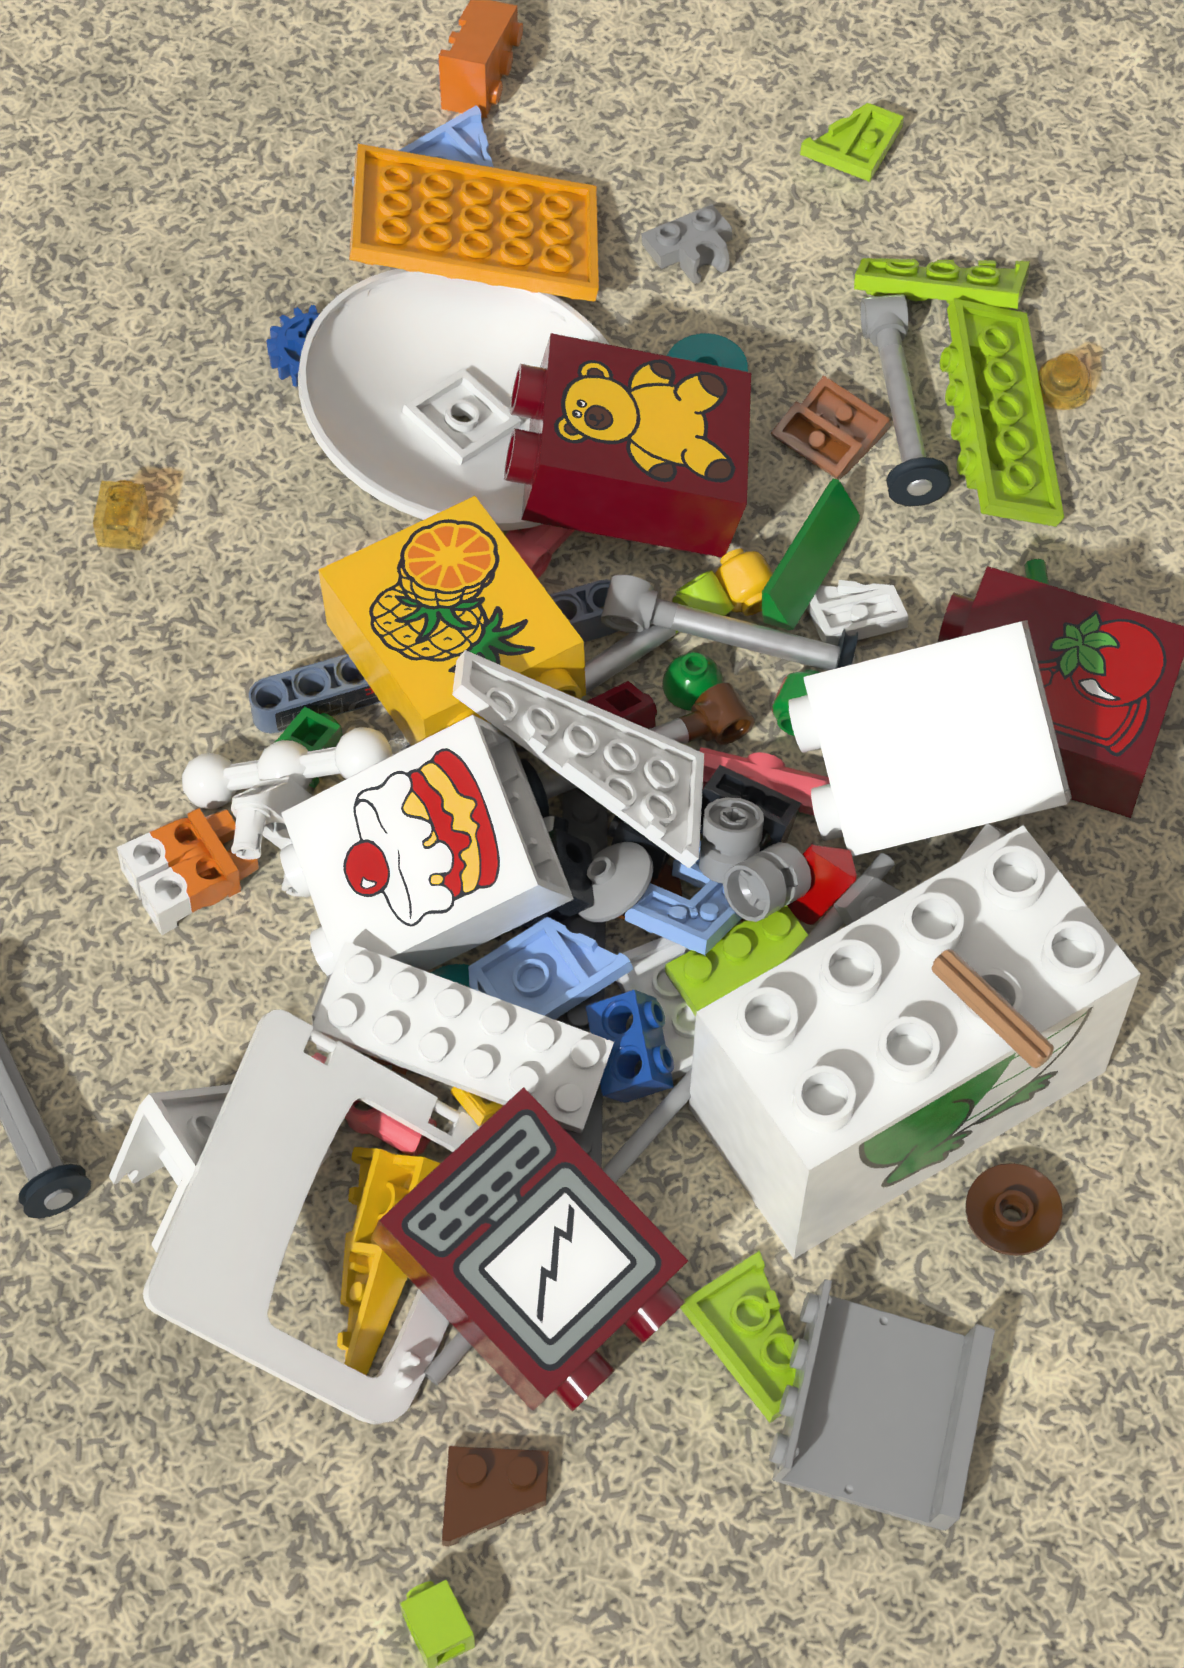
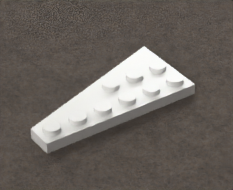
(619, 764)

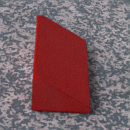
(831, 877)

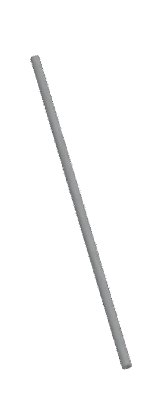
(656, 1121)

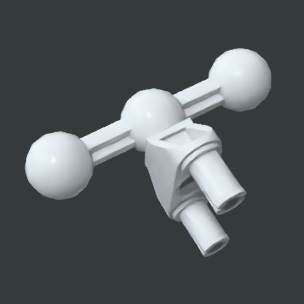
(275, 784)

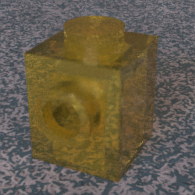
(120, 515)

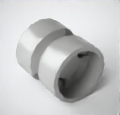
(730, 835)
(767, 881)

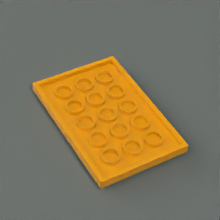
(474, 223)

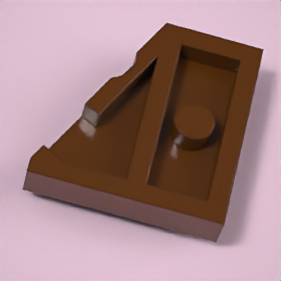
(490, 1488)

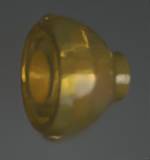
(1065, 382)

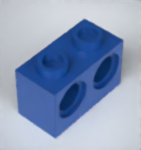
(641, 1041)

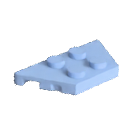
(456, 140)
(547, 969)

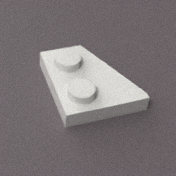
(856, 607)

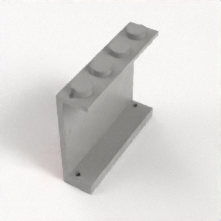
(881, 1410)

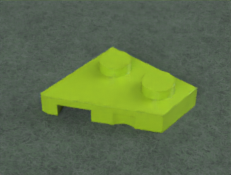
(856, 142)

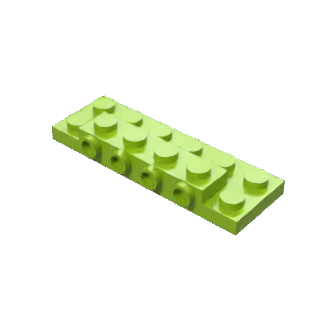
(1000, 413)

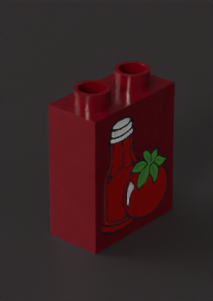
(1101, 672)

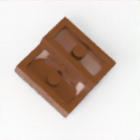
(831, 428)

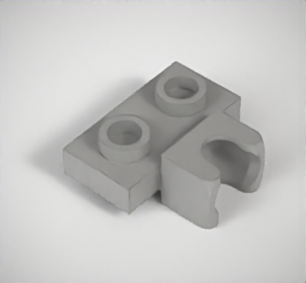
(692, 241)

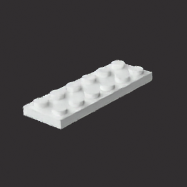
(460, 1035)

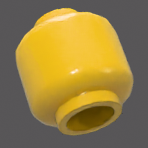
(743, 579)

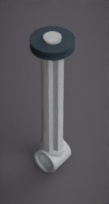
(50, 1183)

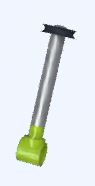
(700, 593)

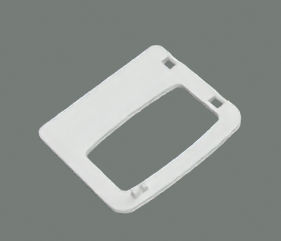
(247, 1197)

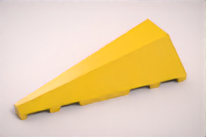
(369, 1276)

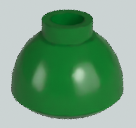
(689, 678)

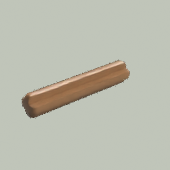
(992, 1008)

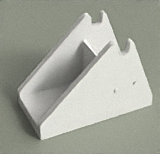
(170, 1133)

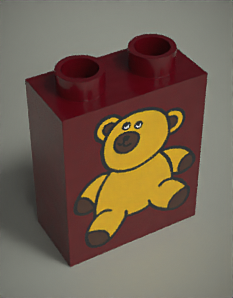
(632, 445)

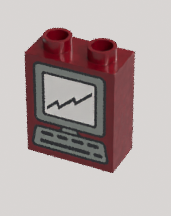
(533, 1254)

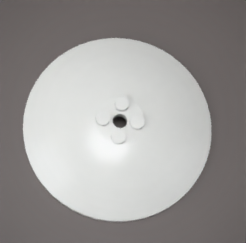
(403, 358)

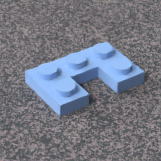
(692, 922)

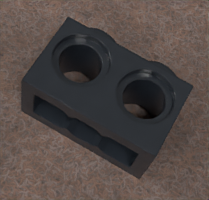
(777, 808)

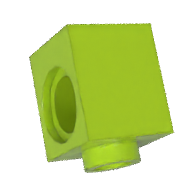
(436, 1623)

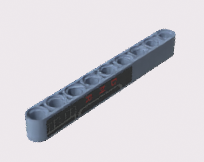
(340, 696)

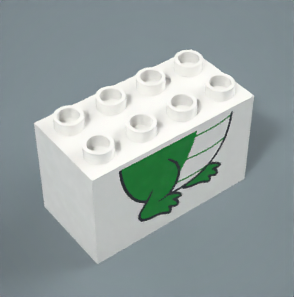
(871, 1074)

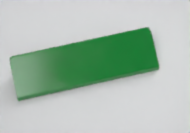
(809, 557)

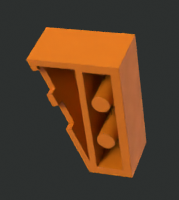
(479, 56)

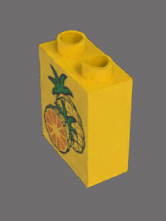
(428, 597)

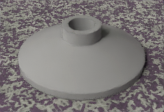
(618, 880)

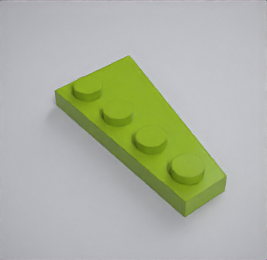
(944, 281)

